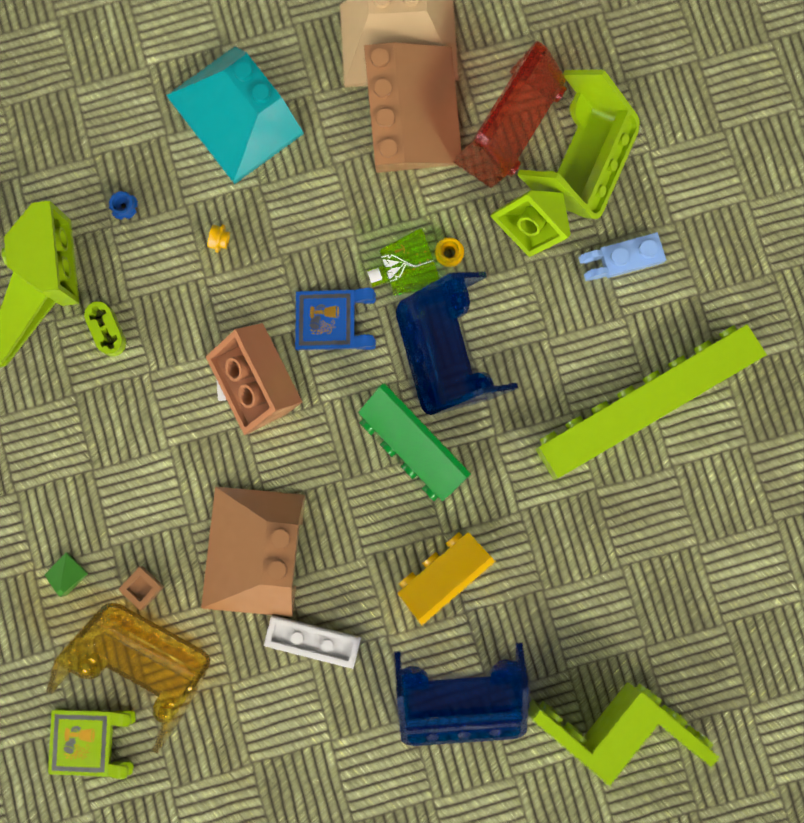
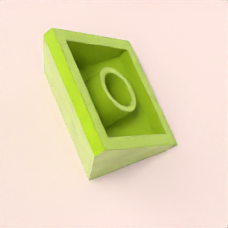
(534, 220)

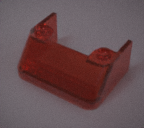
(514, 117)

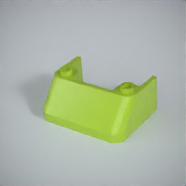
(597, 149)

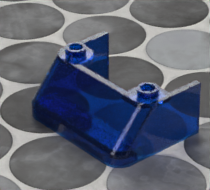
(437, 346)
(463, 707)

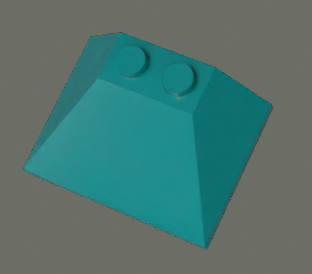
(236, 113)

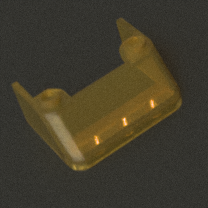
(142, 654)

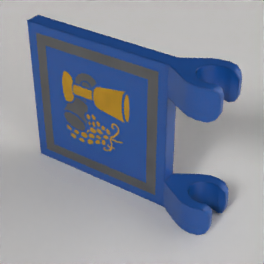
(328, 320)

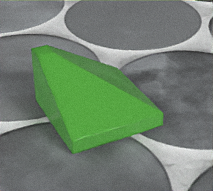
(65, 575)

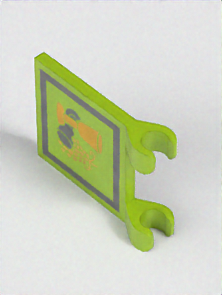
(84, 743)

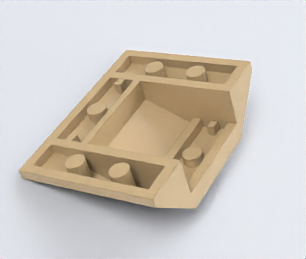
(392, 21)

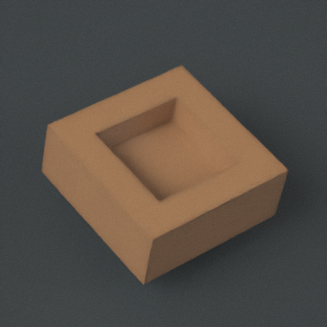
(141, 588)

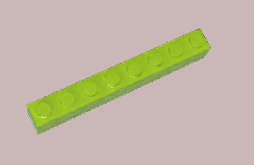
(649, 402)

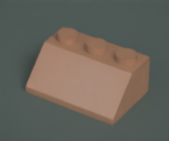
(253, 378)

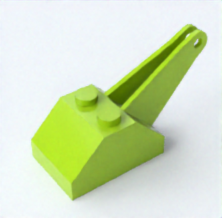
(44, 273)

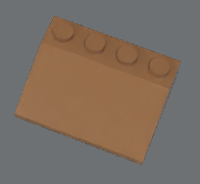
(412, 106)

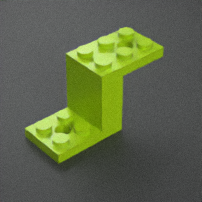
(621, 731)

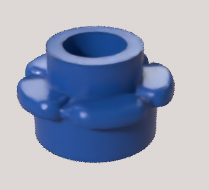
(116, 202)

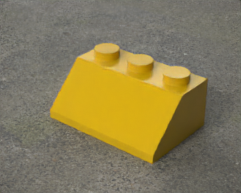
(444, 576)

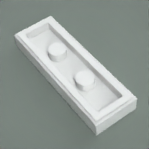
(312, 641)

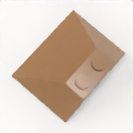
(252, 551)

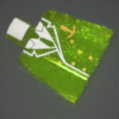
(405, 265)

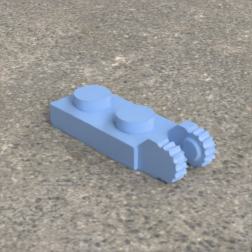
(625, 257)

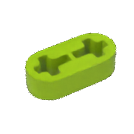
(99, 332)

